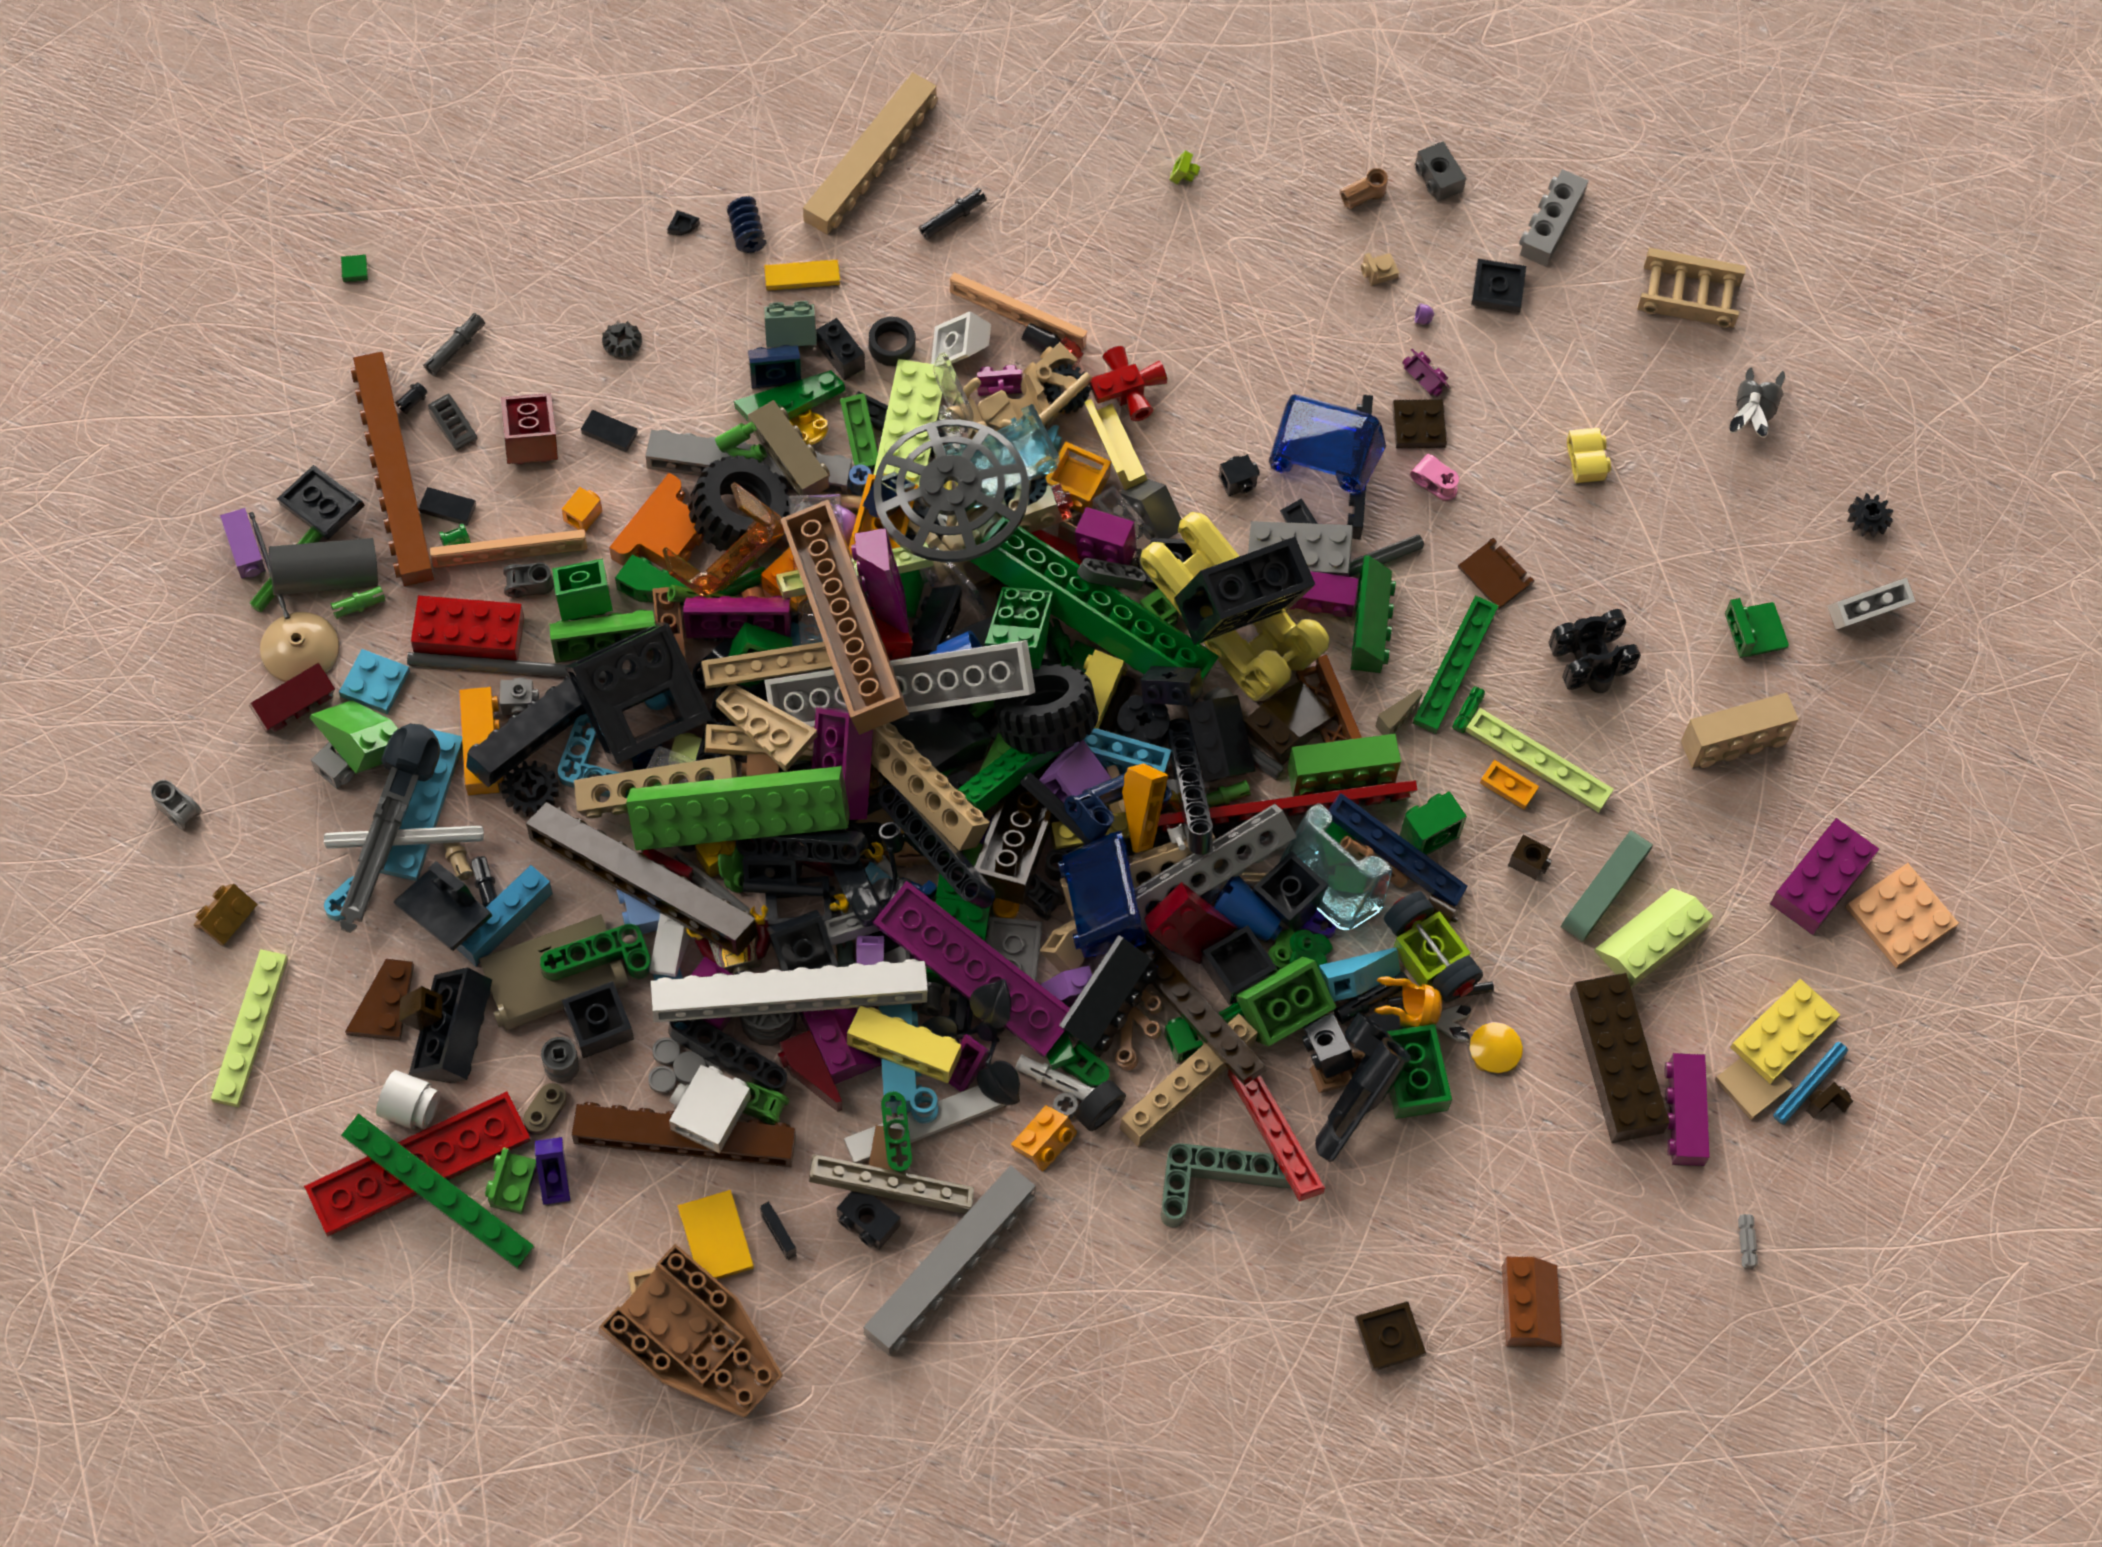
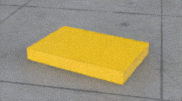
(716, 1235)

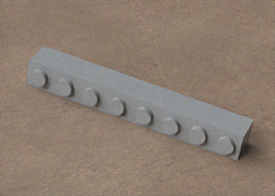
(691, 455)
(949, 1260)

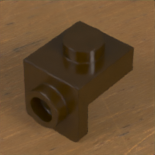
(1834, 1094)

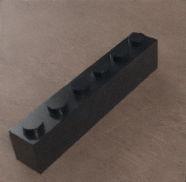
(525, 733)

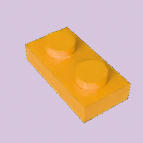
(1509, 784)

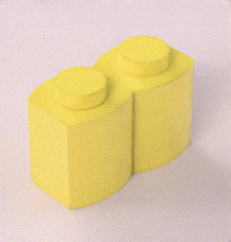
(1588, 455)

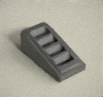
(445, 407)

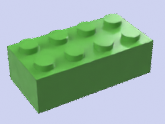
(1343, 764)

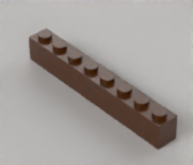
(651, 1132)

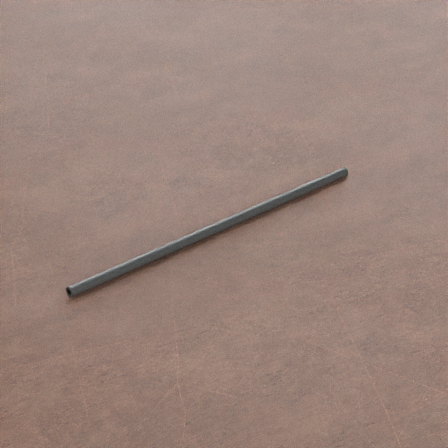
(495, 665)

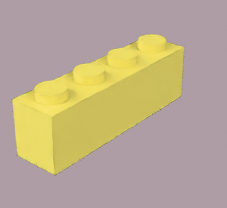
(904, 1043)

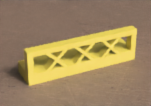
(1117, 445)

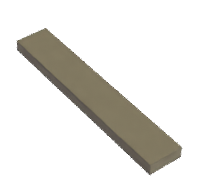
(891, 1184)

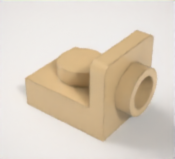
(1379, 268)

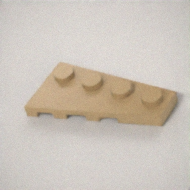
(770, 728)

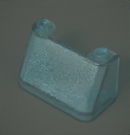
(1030, 441)
(1355, 887)

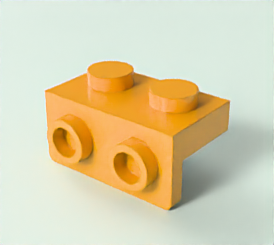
(1045, 1137)

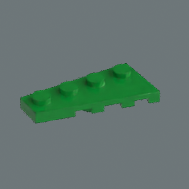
(795, 396)

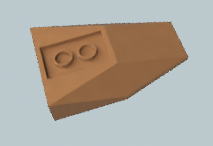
(693, 1336)

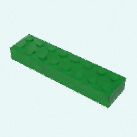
(1002, 777)

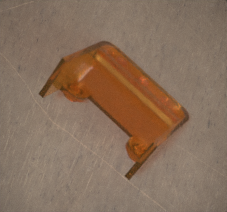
(760, 536)

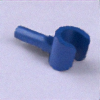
(927, 889)

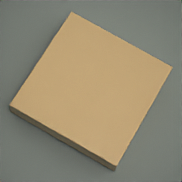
(1750, 1089)

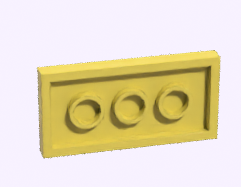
(1785, 1031)

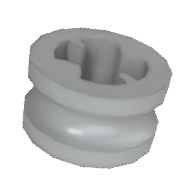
(1072, 1102)

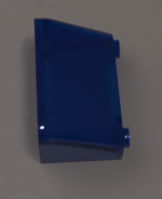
(1328, 441)
(1102, 895)

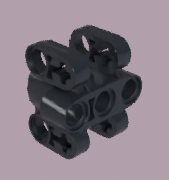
(1600, 630)

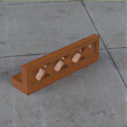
(1336, 699)

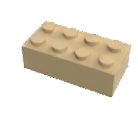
(1739, 730)

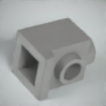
(332, 766)

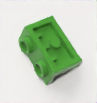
(511, 1182)

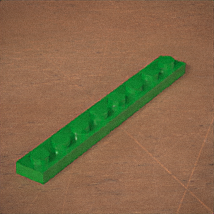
(437, 1191)

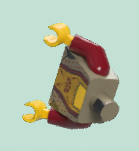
(749, 958)

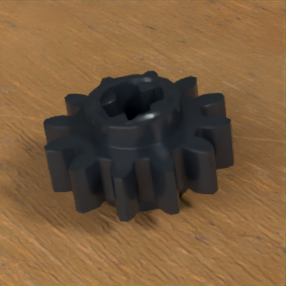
(1870, 515)

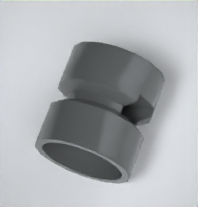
(560, 1060)

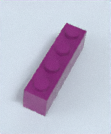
(1330, 595)
(1687, 1109)

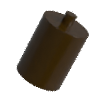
(1445, 908)

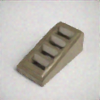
(1393, 717)

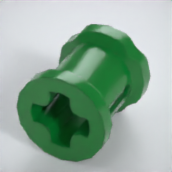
(455, 536)

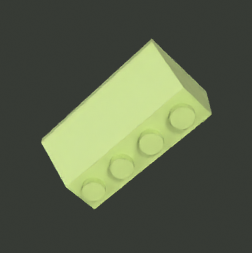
(1654, 935)

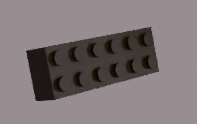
(1015, 843)
(1619, 1058)

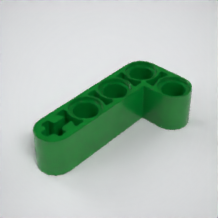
(595, 958)

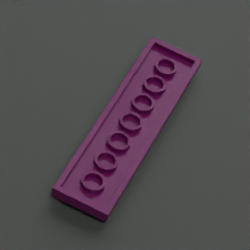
(969, 963)

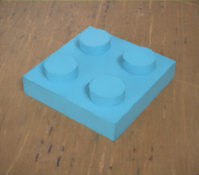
(374, 681)

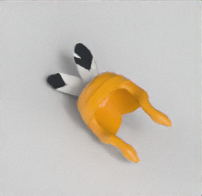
(1425, 1008)

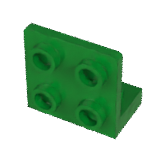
(1755, 628)

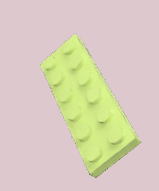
(912, 403)

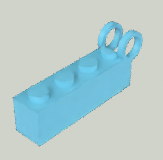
(903, 1079)

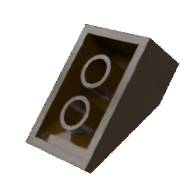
(1288, 721)

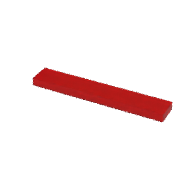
(1279, 1137)

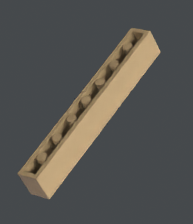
(870, 153)

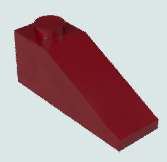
(808, 1067)

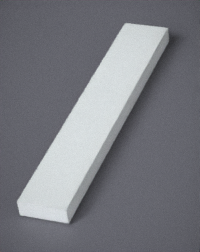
(951, 1112)

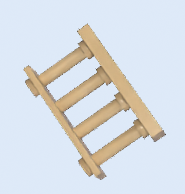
(1693, 267)

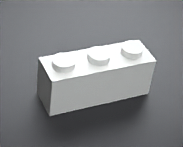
(1871, 603)

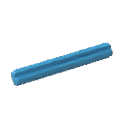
(1810, 1083)

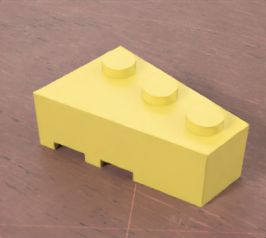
(1104, 674)

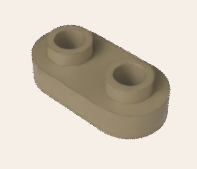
(546, 1108)

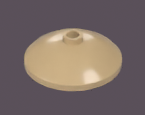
(288, 658)

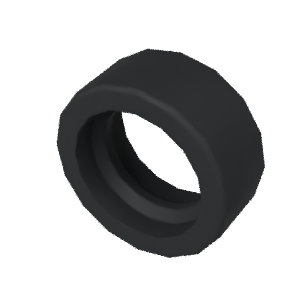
(891, 324)
(1100, 1105)

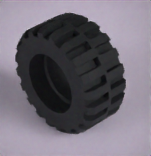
(713, 517)
(1053, 716)

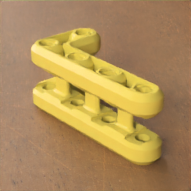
(1265, 661)

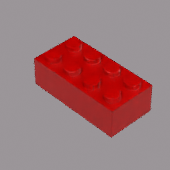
(467, 627)

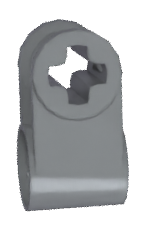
(177, 806)

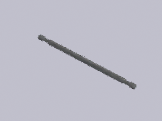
(265, 555)

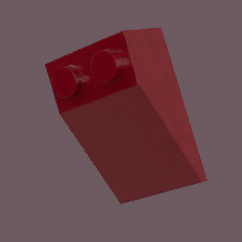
(529, 428)
(1187, 923)

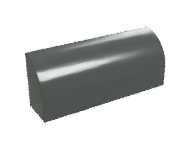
(323, 566)

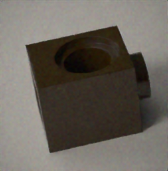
(1530, 847)

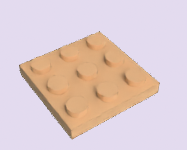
(1902, 915)

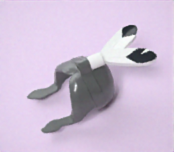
(1757, 403)

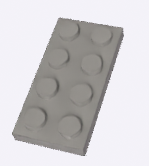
(1323, 545)

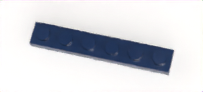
(1396, 850)

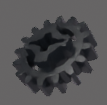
(516, 792)

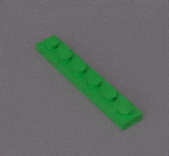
(1455, 664)

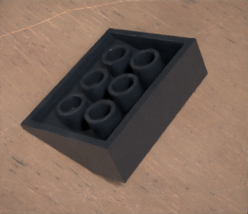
(945, 736)

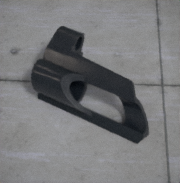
(1376, 1072)

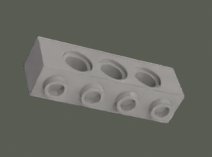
(1541, 248)

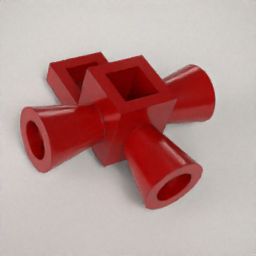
(1127, 383)

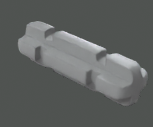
(1748, 1241)

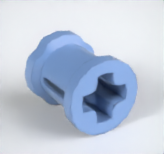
(855, 484)

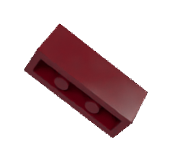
(292, 698)

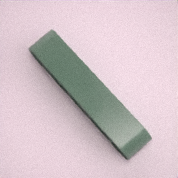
(1606, 886)

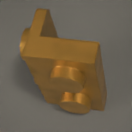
(225, 913)

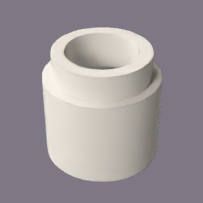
(407, 1101)

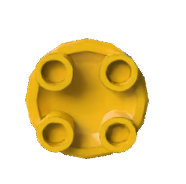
(811, 425)
(1495, 1048)

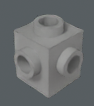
(516, 695)

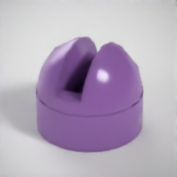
(1423, 314)

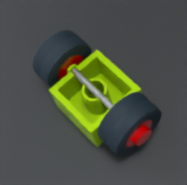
(1431, 947)

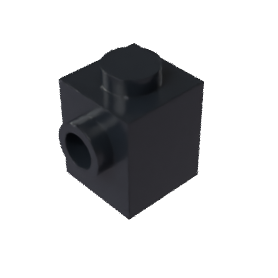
(1238, 475)

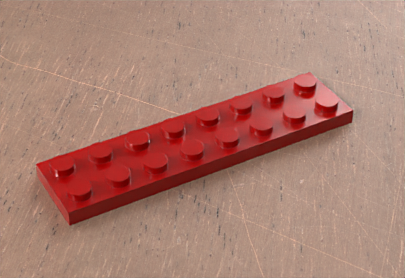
(445, 1147)

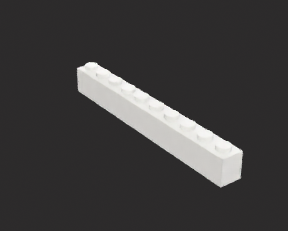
(789, 991)

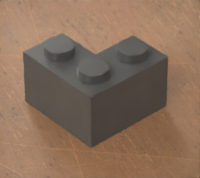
(1155, 507)

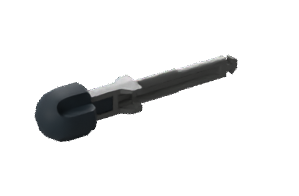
(411, 758)

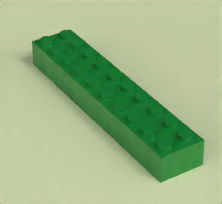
(1092, 608)

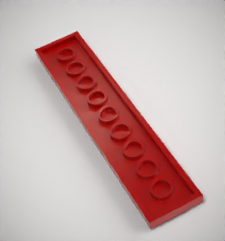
(1298, 804)

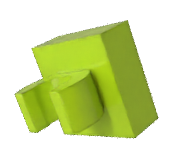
(1184, 168)

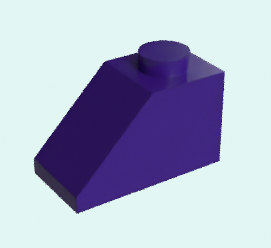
(552, 1170)

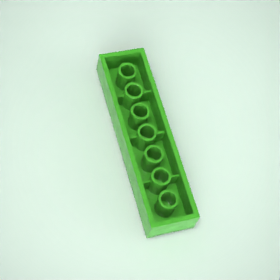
(738, 808)

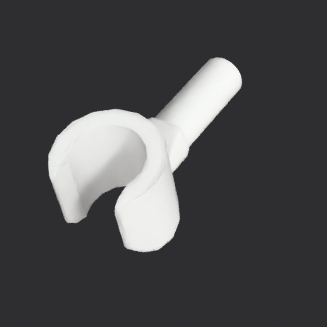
(1177, 836)

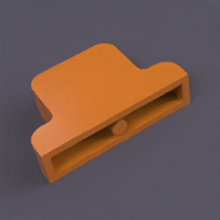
(658, 524)

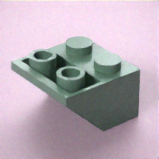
(790, 324)

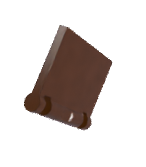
(1495, 573)

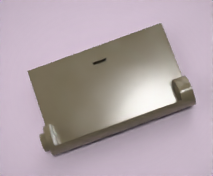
(524, 992)

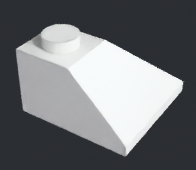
(961, 337)

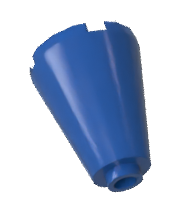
(1245, 908)

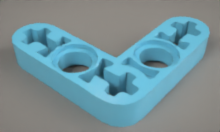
(583, 769)

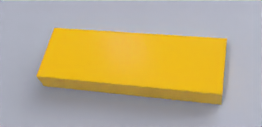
(802, 275)

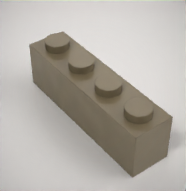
(788, 450)

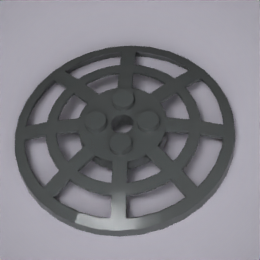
(953, 501)

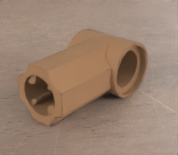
(1364, 189)

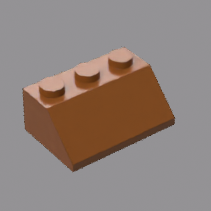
(1531, 1303)

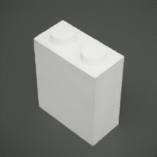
(710, 1108)

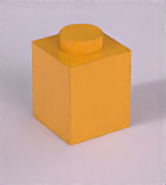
(582, 509)

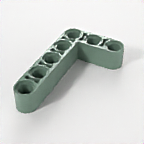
(1218, 1171)

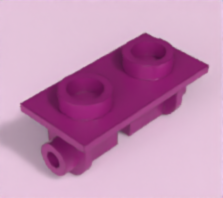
(1433, 379)

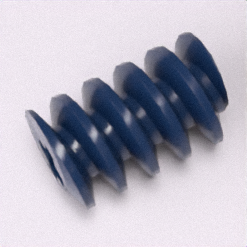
(746, 224)

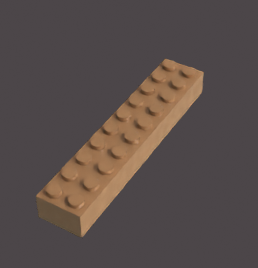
(844, 617)

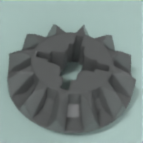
(628, 346)

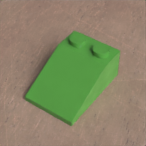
(355, 733)

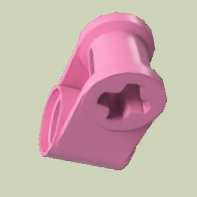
(1436, 476)

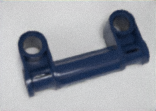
(1092, 814)

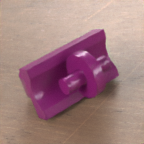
(993, 381)

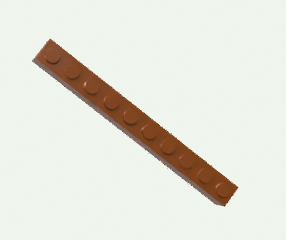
(393, 469)

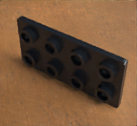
(443, 906)

